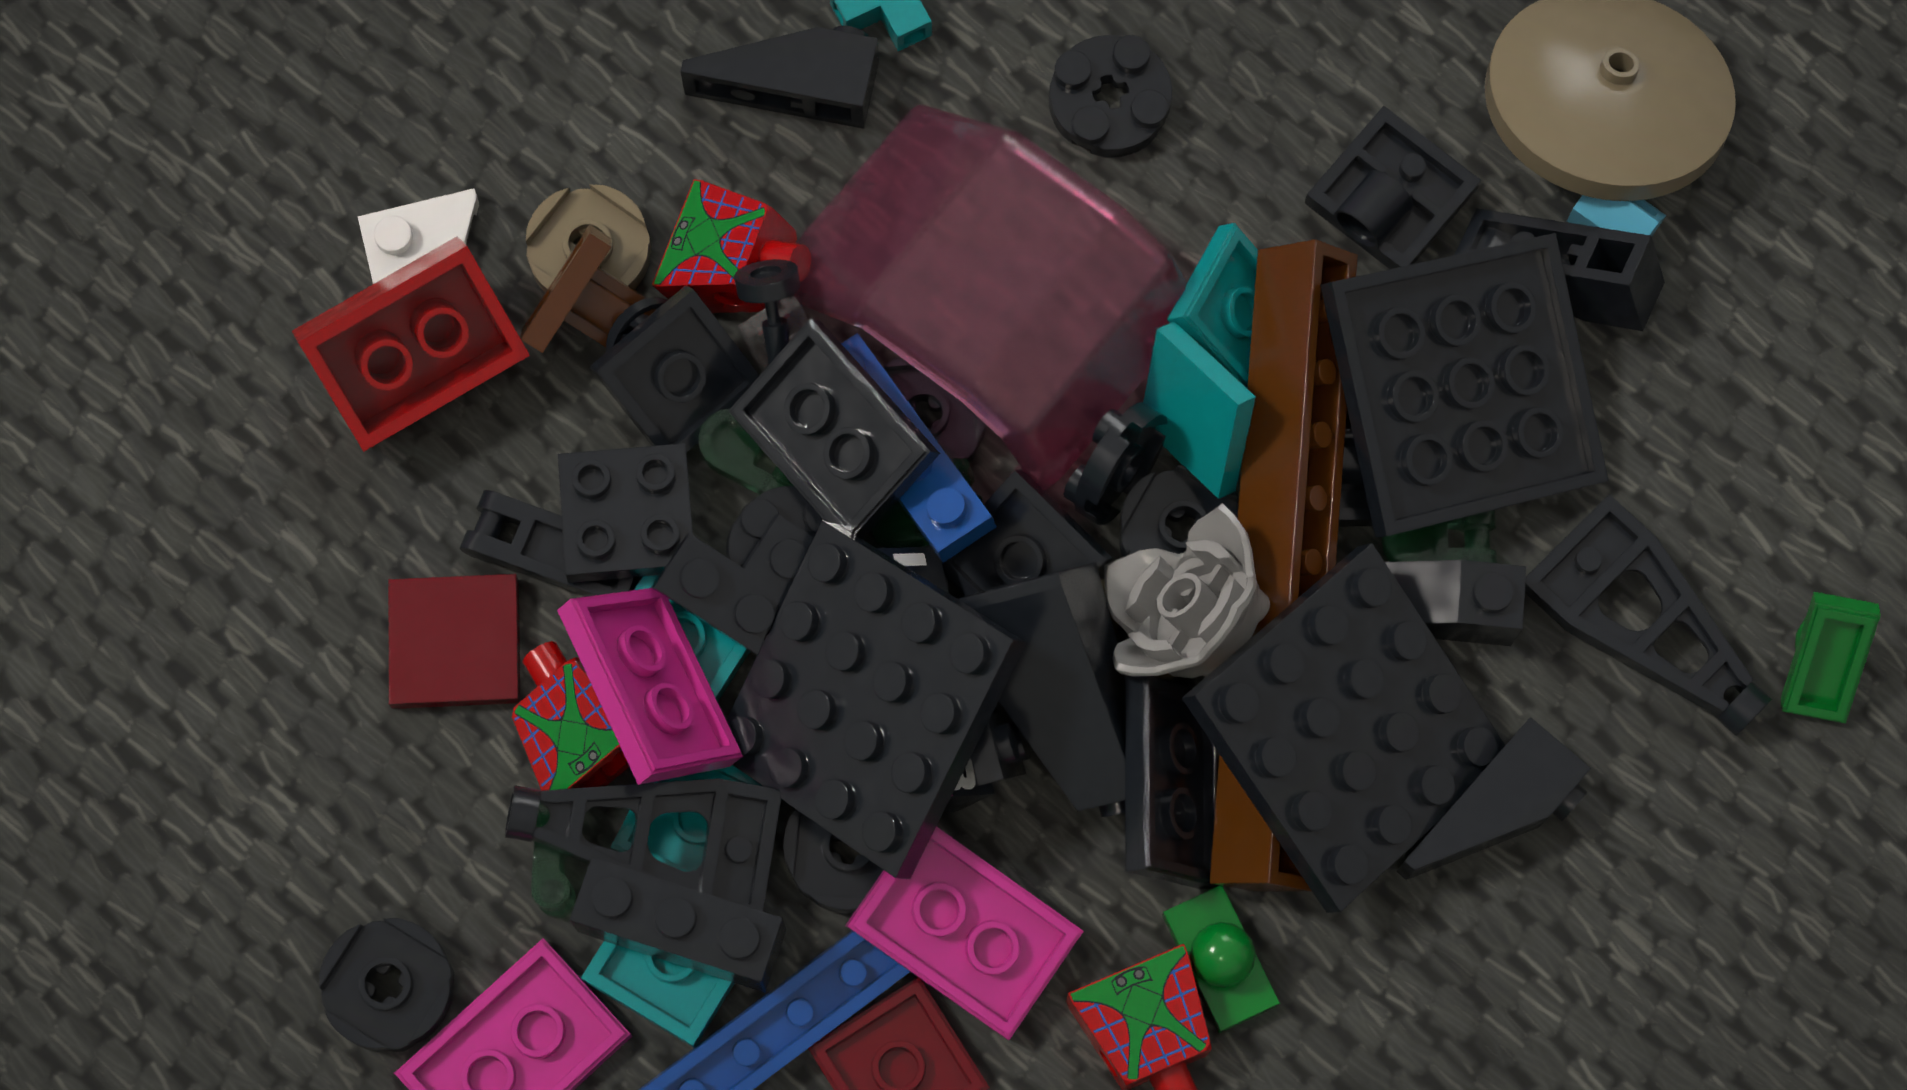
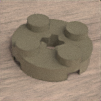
(567, 216)

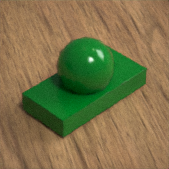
(1829, 657)
(1221, 959)

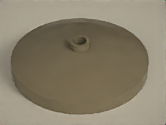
(1610, 96)

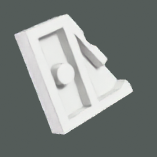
(412, 230)

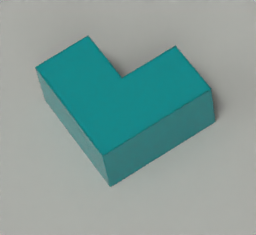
(903, 19)

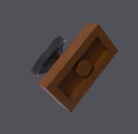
(588, 299)

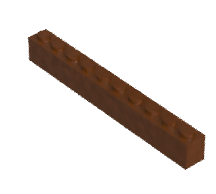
(1285, 498)

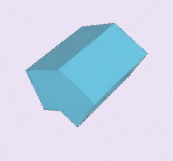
(1617, 215)

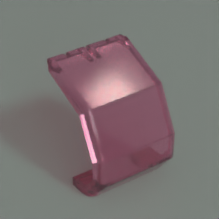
(995, 280)

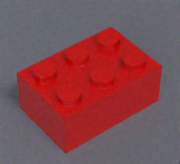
(411, 343)

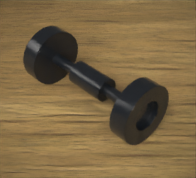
(768, 283)

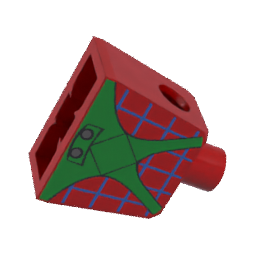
(718, 237)
(565, 725)
(1146, 1021)

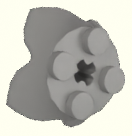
(1186, 607)

